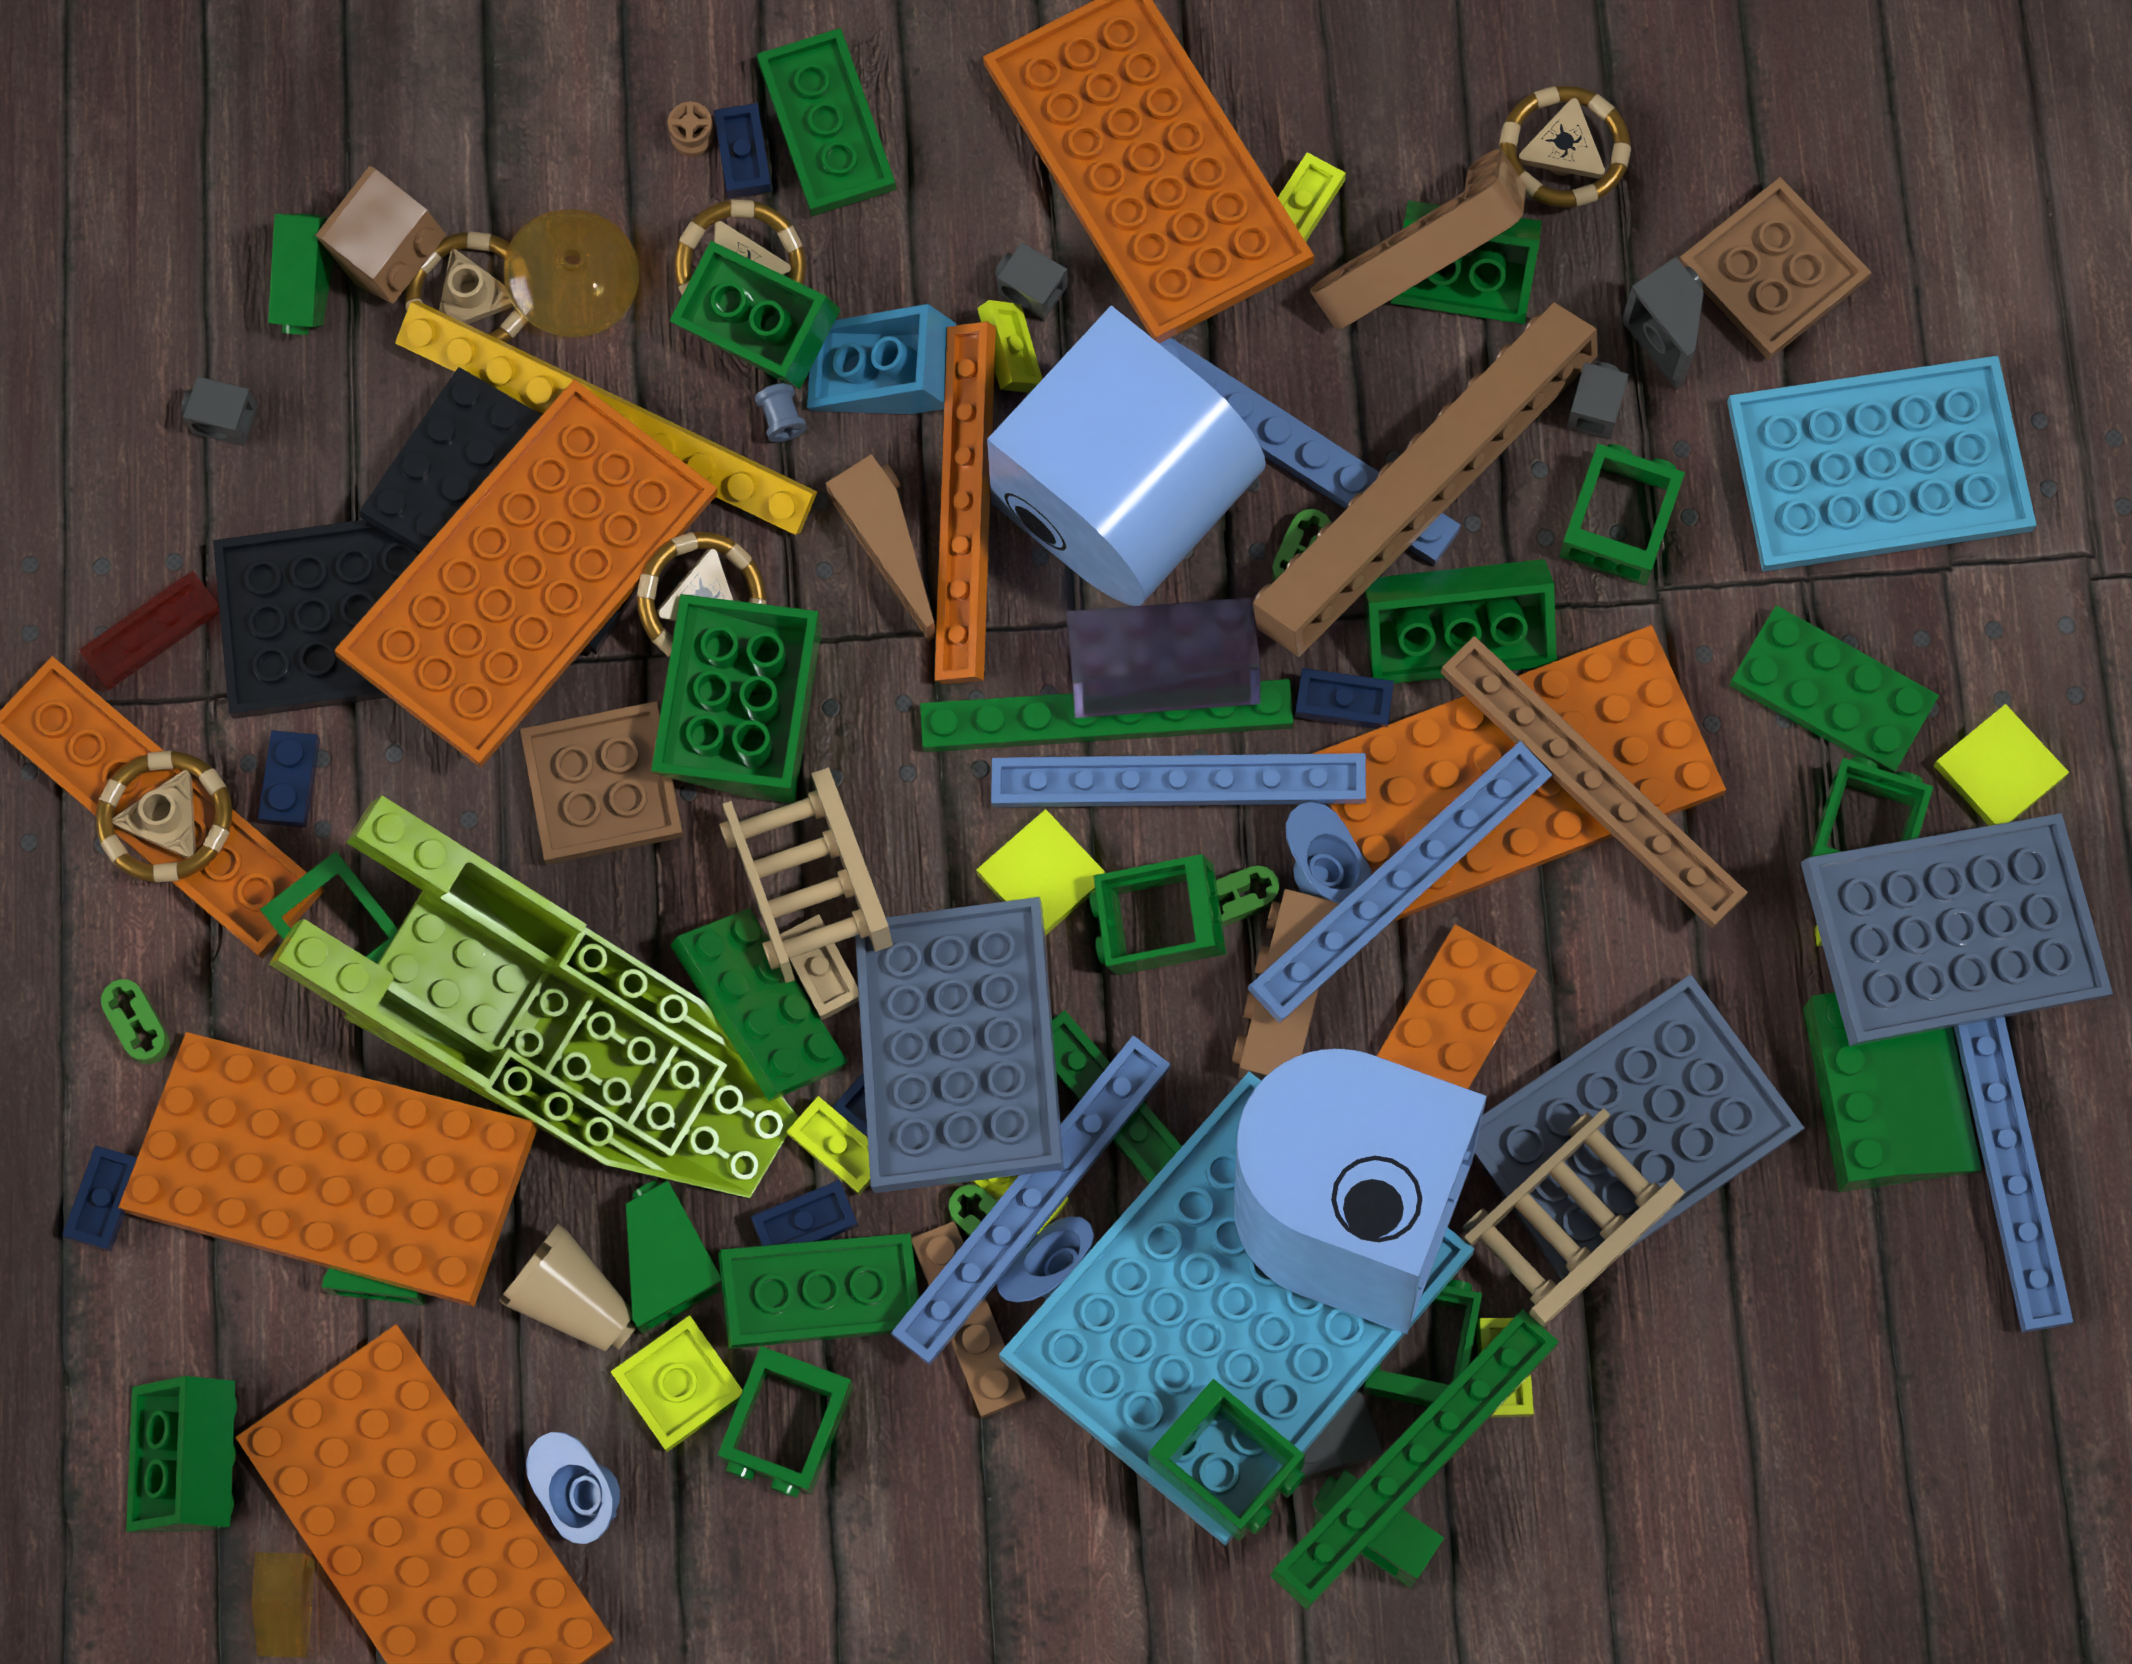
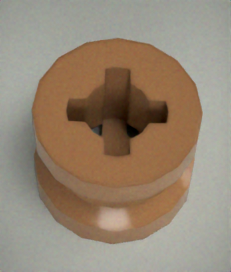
(687, 119)

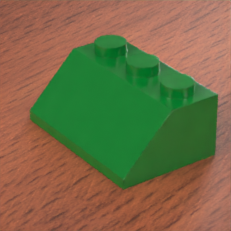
(1487, 281)
(181, 1455)

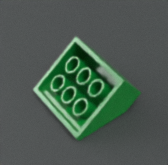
(738, 697)
(1890, 1104)

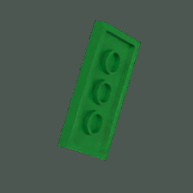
(826, 122)
(1833, 690)
(757, 1009)
(817, 1289)

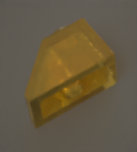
(282, 1603)

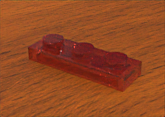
(150, 630)

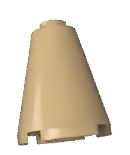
(570, 1294)

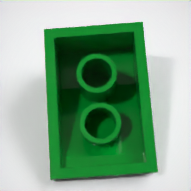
(755, 314)

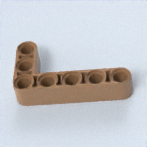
(1485, 209)

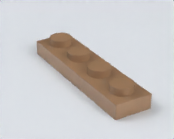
(978, 1340)

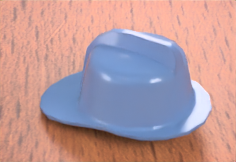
(1324, 853)
(1047, 1260)
(572, 1487)

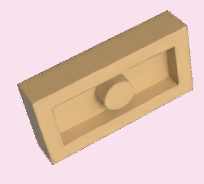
(823, 973)

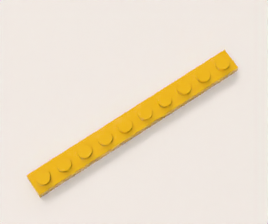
(540, 384)

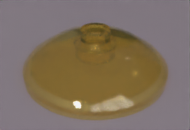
(567, 296)

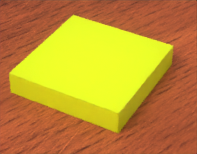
(2001, 768)
(1042, 864)
(678, 1383)

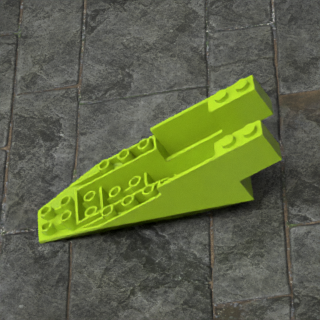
(544, 1017)

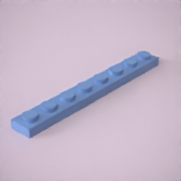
(1305, 451)
(1178, 780)
(1399, 882)
(2013, 1175)
(1030, 1203)

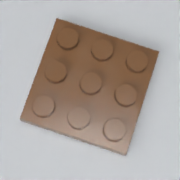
(1775, 268)
(597, 784)

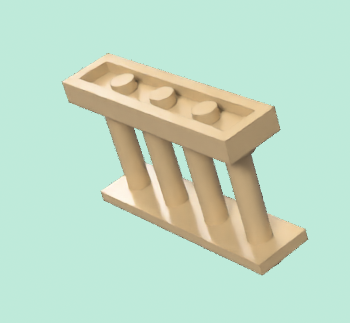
(835, 842)
(1582, 1263)

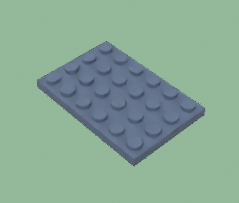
(1955, 929)
(959, 1047)
(1679, 1107)

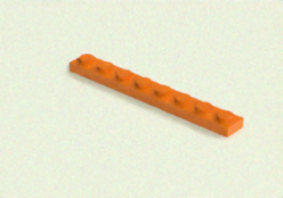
(965, 504)

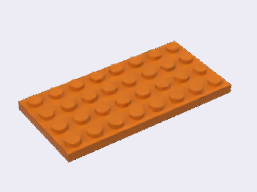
(1148, 163)
(525, 573)
(1610, 694)
(329, 1168)
(418, 1519)

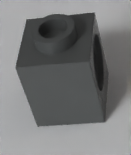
(1031, 280)
(1597, 399)
(219, 410)

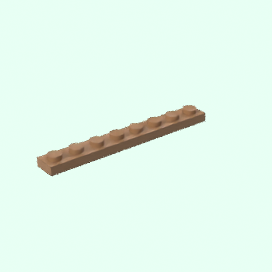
(1594, 783)

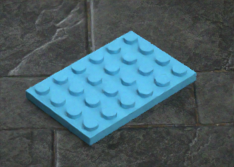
(1881, 463)

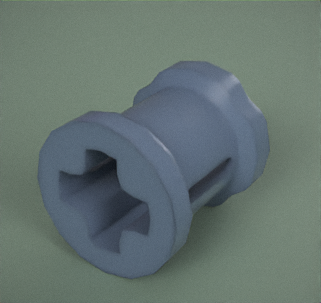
(780, 412)

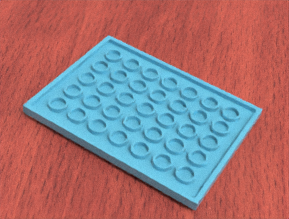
(1182, 1303)

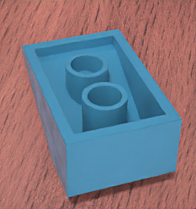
(882, 363)

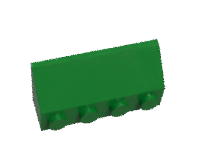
(1428, 616)

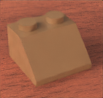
(380, 236)

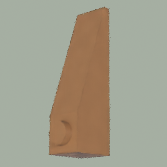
(873, 512)

